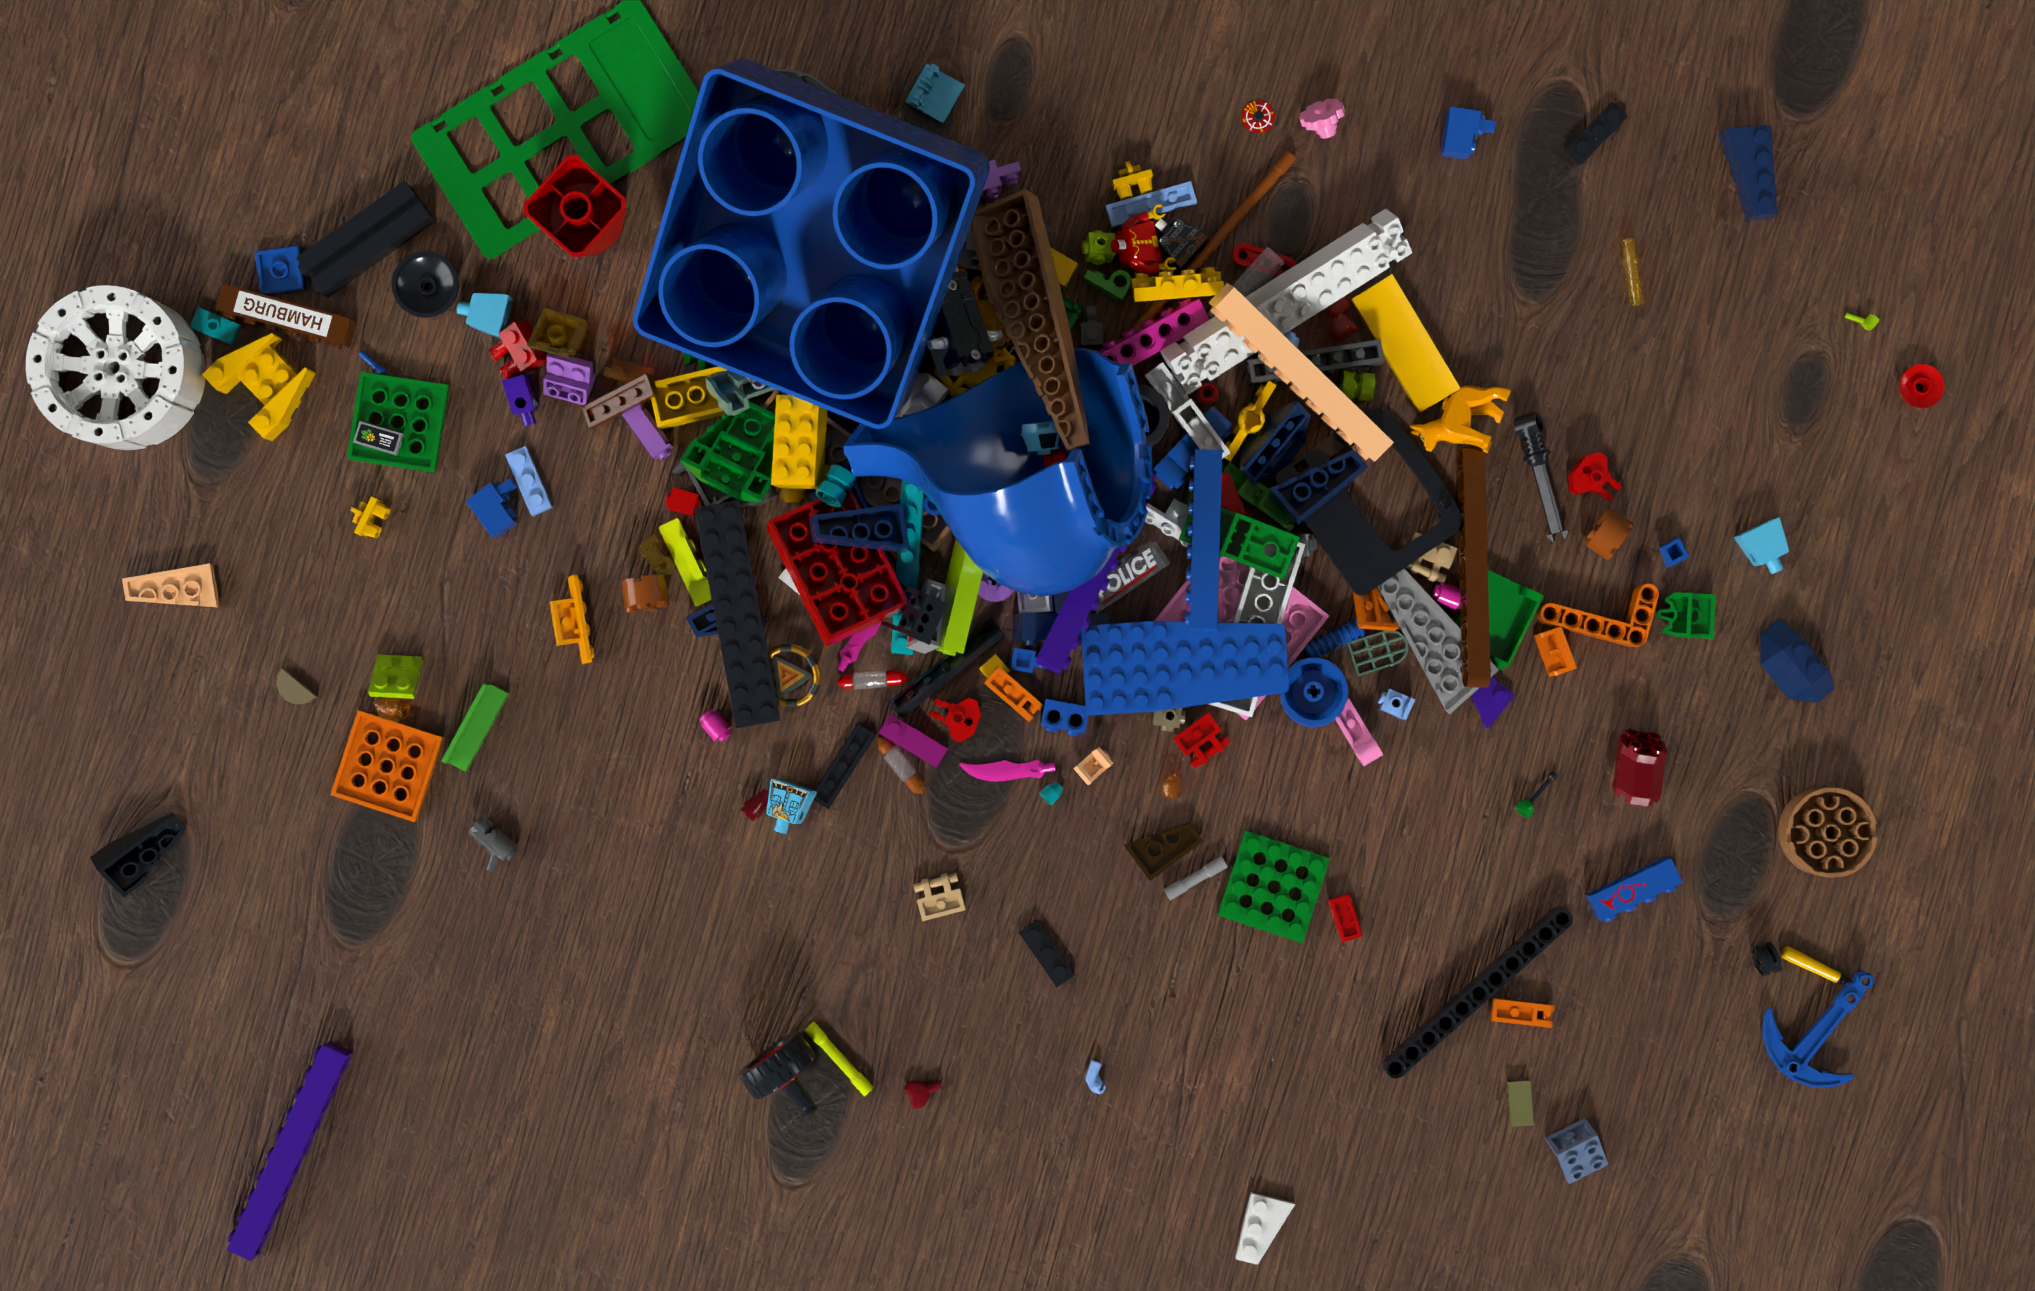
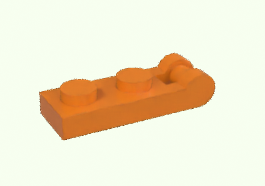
(1012, 693)
(1521, 1012)

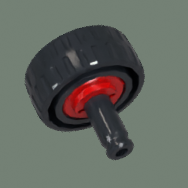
(778, 1068)

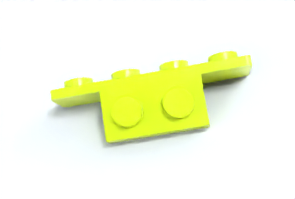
(686, 560)

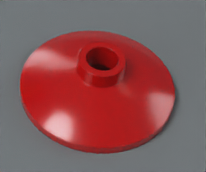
(1931, 386)

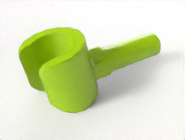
(1868, 323)

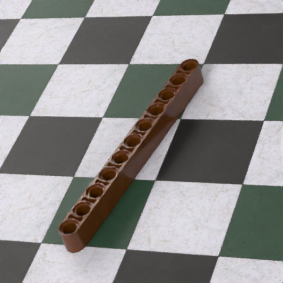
(1473, 568)

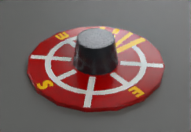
(1258, 116)

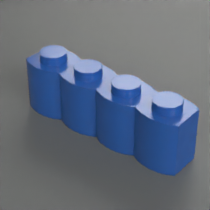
(1177, 462)

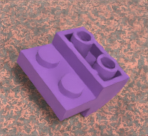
(1002, 176)
(569, 379)

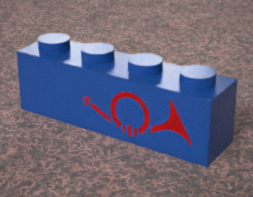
(1633, 889)

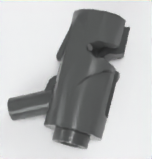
(497, 843)

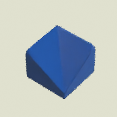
(1673, 552)

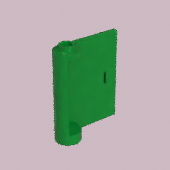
(1510, 616)

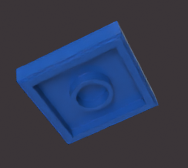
(279, 270)

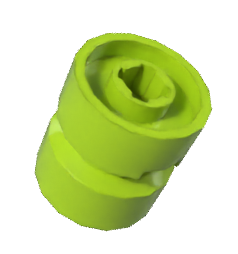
(1358, 386)

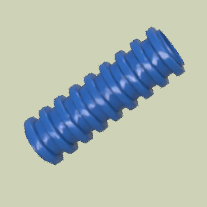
(1333, 639)

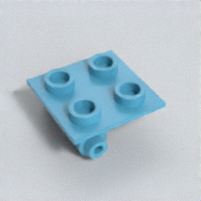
(934, 93)

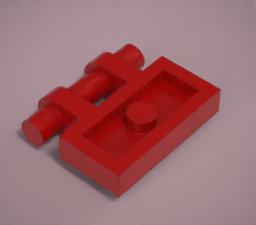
(1197, 734)

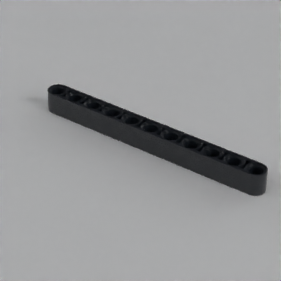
(1488, 990)

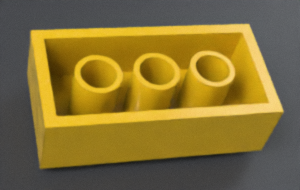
(685, 399)
(798, 444)

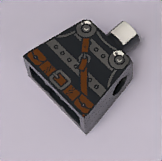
(1180, 241)

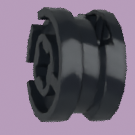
(1766, 959)

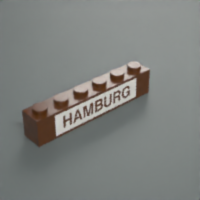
(285, 315)

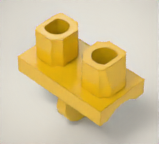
(1123, 184)
(366, 515)

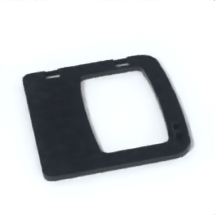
(1347, 536)

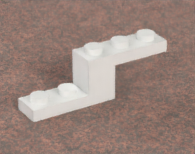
(1185, 410)

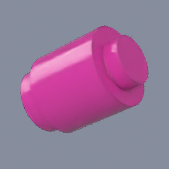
(1447, 596)
(715, 725)

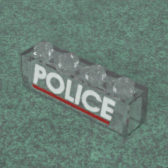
(1132, 573)

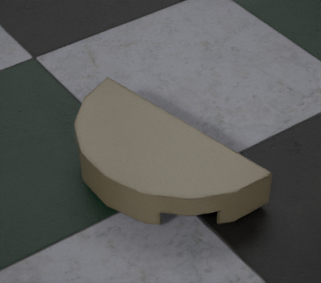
(292, 689)

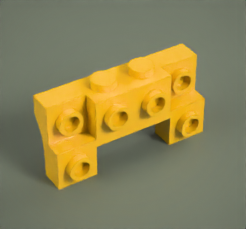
(1176, 286)

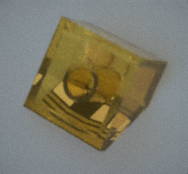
(559, 334)

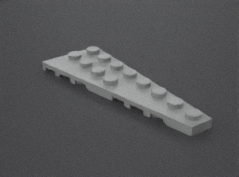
(1431, 636)

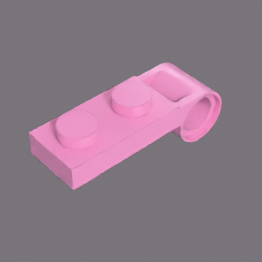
(1358, 735)

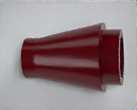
(756, 805)

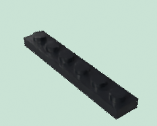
(946, 669)

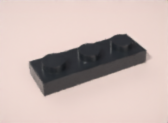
(1596, 133)
(1046, 953)

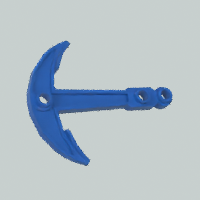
(1814, 1038)

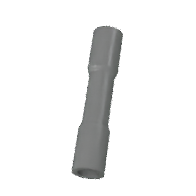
(1183, 885)

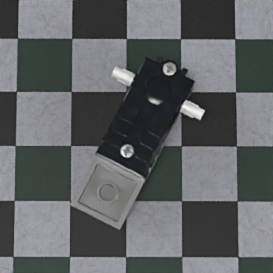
(960, 336)

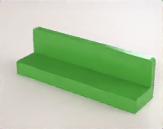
(475, 726)

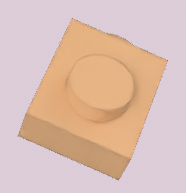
(1093, 765)

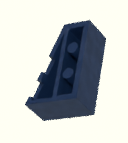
(704, 623)

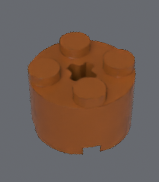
(1609, 535)
(645, 593)

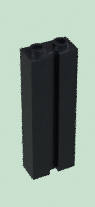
(365, 239)

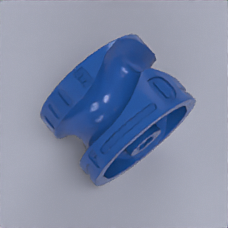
(1330, 687)

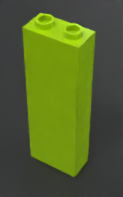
(961, 595)

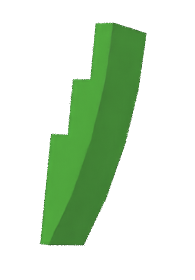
(1256, 496)

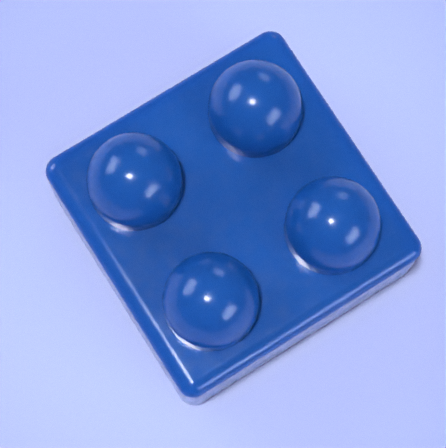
(808, 241)

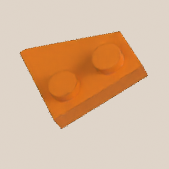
(1372, 612)

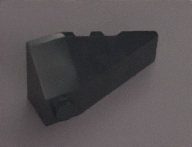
(131, 857)

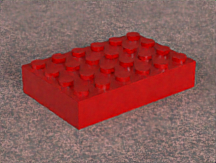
(839, 584)

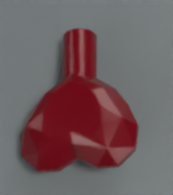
(920, 1092)

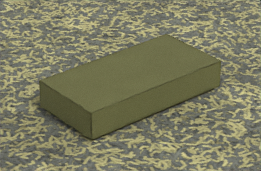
(1520, 1103)

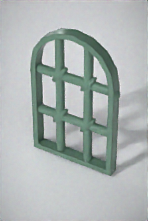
(1373, 659)

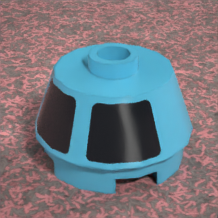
(1040, 437)

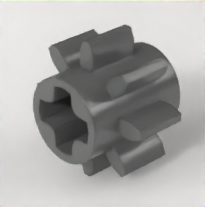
(1310, 544)

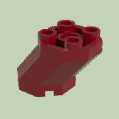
(1639, 767)

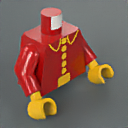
(1139, 244)

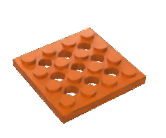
(367, 795)

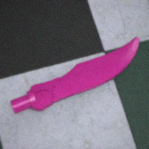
(852, 649)
(1007, 770)

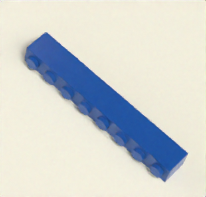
(1205, 540)

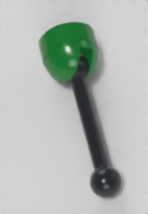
(1526, 807)

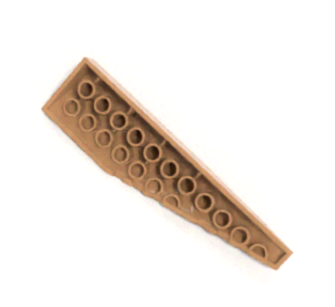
(1030, 304)

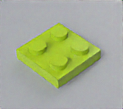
(395, 676)

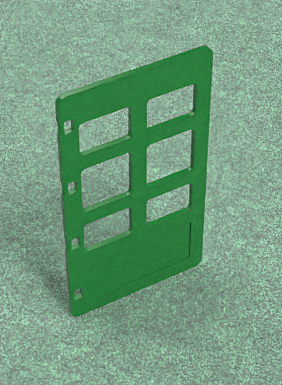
(635, 81)

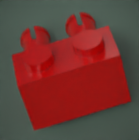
(515, 342)

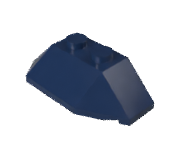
(1275, 443)
(1793, 664)

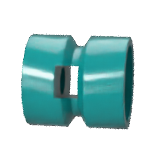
(836, 485)

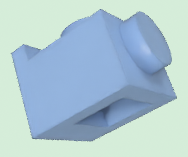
(1405, 703)

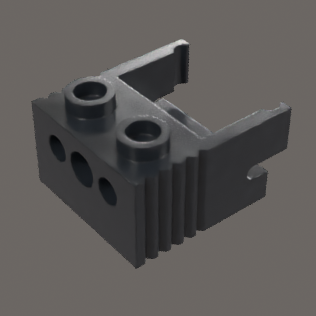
(920, 616)

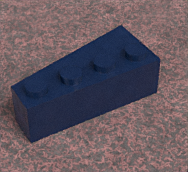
(1752, 169)
(1310, 491)
(863, 528)
(1036, 626)

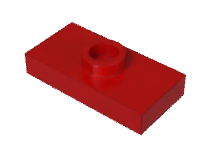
(1345, 917)

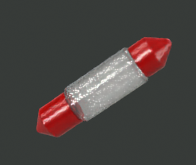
(871, 679)

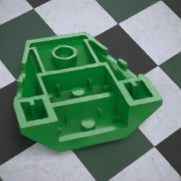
(735, 454)

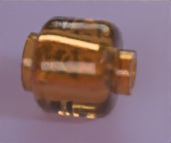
(392, 708)

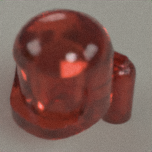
(1340, 326)

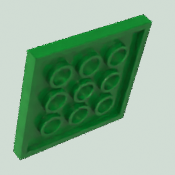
(414, 390)
(1273, 851)

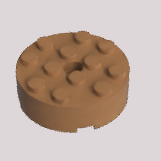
(1804, 832)

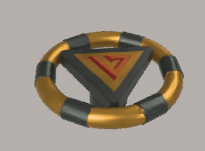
(791, 675)

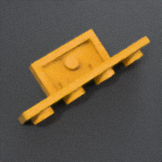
(570, 620)

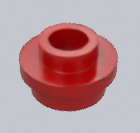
(1214, 393)

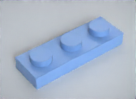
(529, 481)

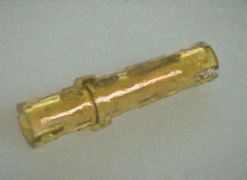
(1631, 263)

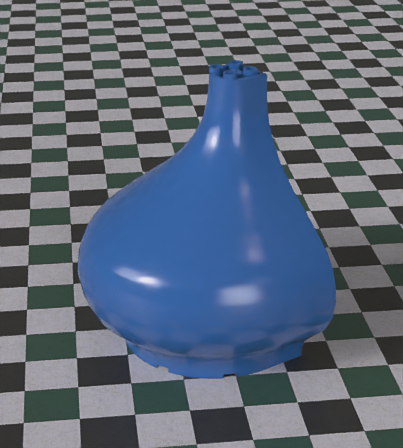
(1009, 512)

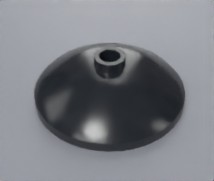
(414, 275)

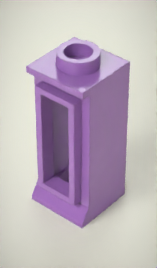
(648, 432)

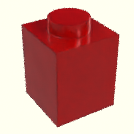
(682, 501)

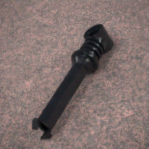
(1529, 428)

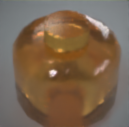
(1171, 787)

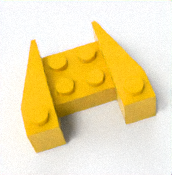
(267, 377)

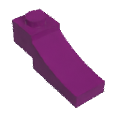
(913, 740)

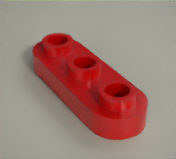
(1252, 253)

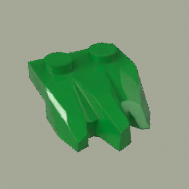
(1689, 615)

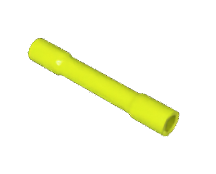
(822, 1040)

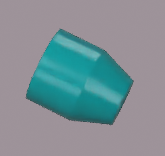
(1051, 792)

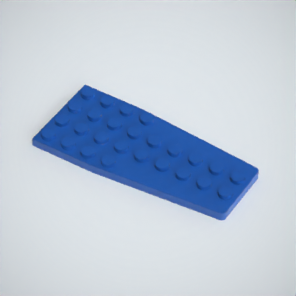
(1169, 667)

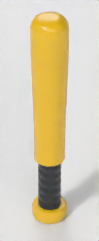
(1813, 965)

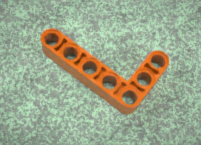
(1602, 624)

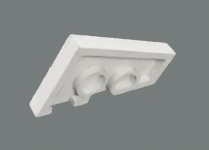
(1260, 1226)

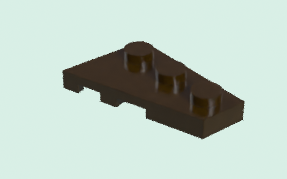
(1163, 849)

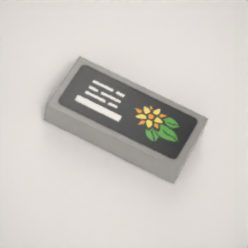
(378, 438)

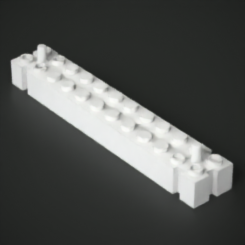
(1292, 298)

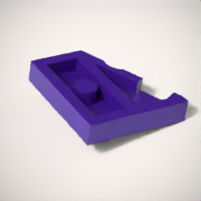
(1491, 701)

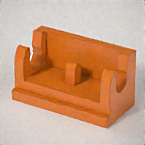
(1555, 651)

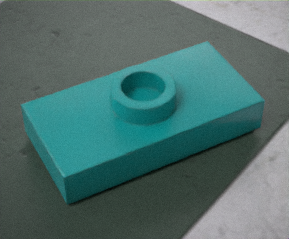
(215, 326)

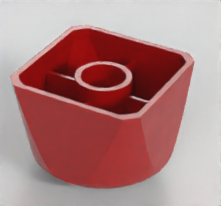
(564, 193)

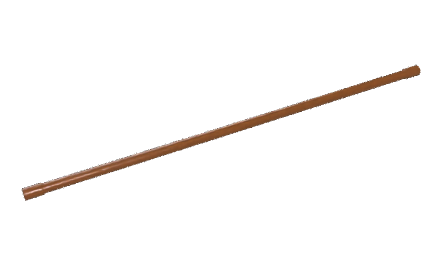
(1279, 169)

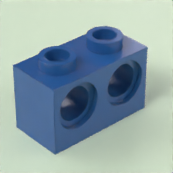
(1065, 710)

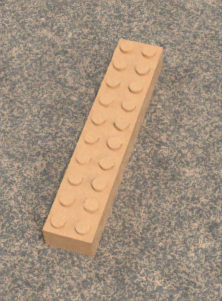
(1298, 370)

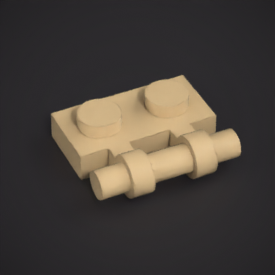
(1439, 556)
(942, 903)

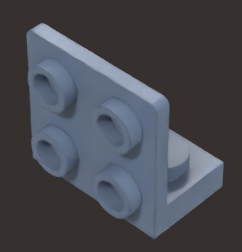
(1577, 1150)

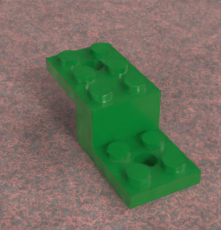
(1244, 542)

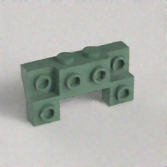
(733, 391)

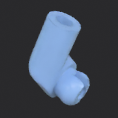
(1093, 1079)

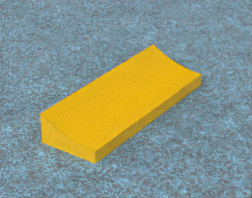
(1405, 344)

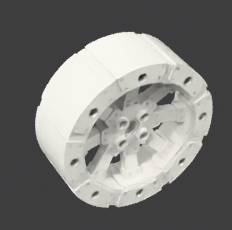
(170, 405)

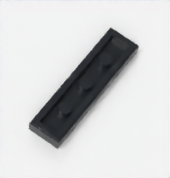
(843, 765)

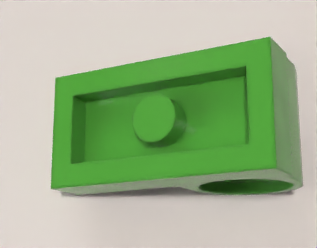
(1097, 280)

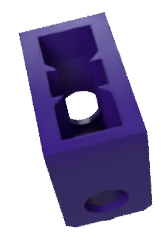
(519, 388)

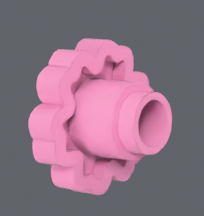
(1323, 117)

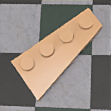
(180, 586)

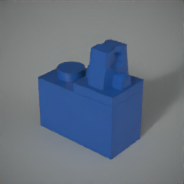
(1461, 129)
(490, 507)

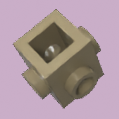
(1159, 718)

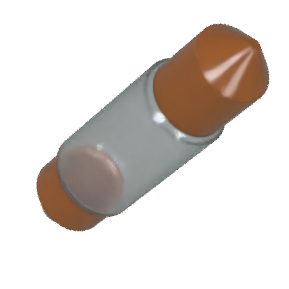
(900, 765)

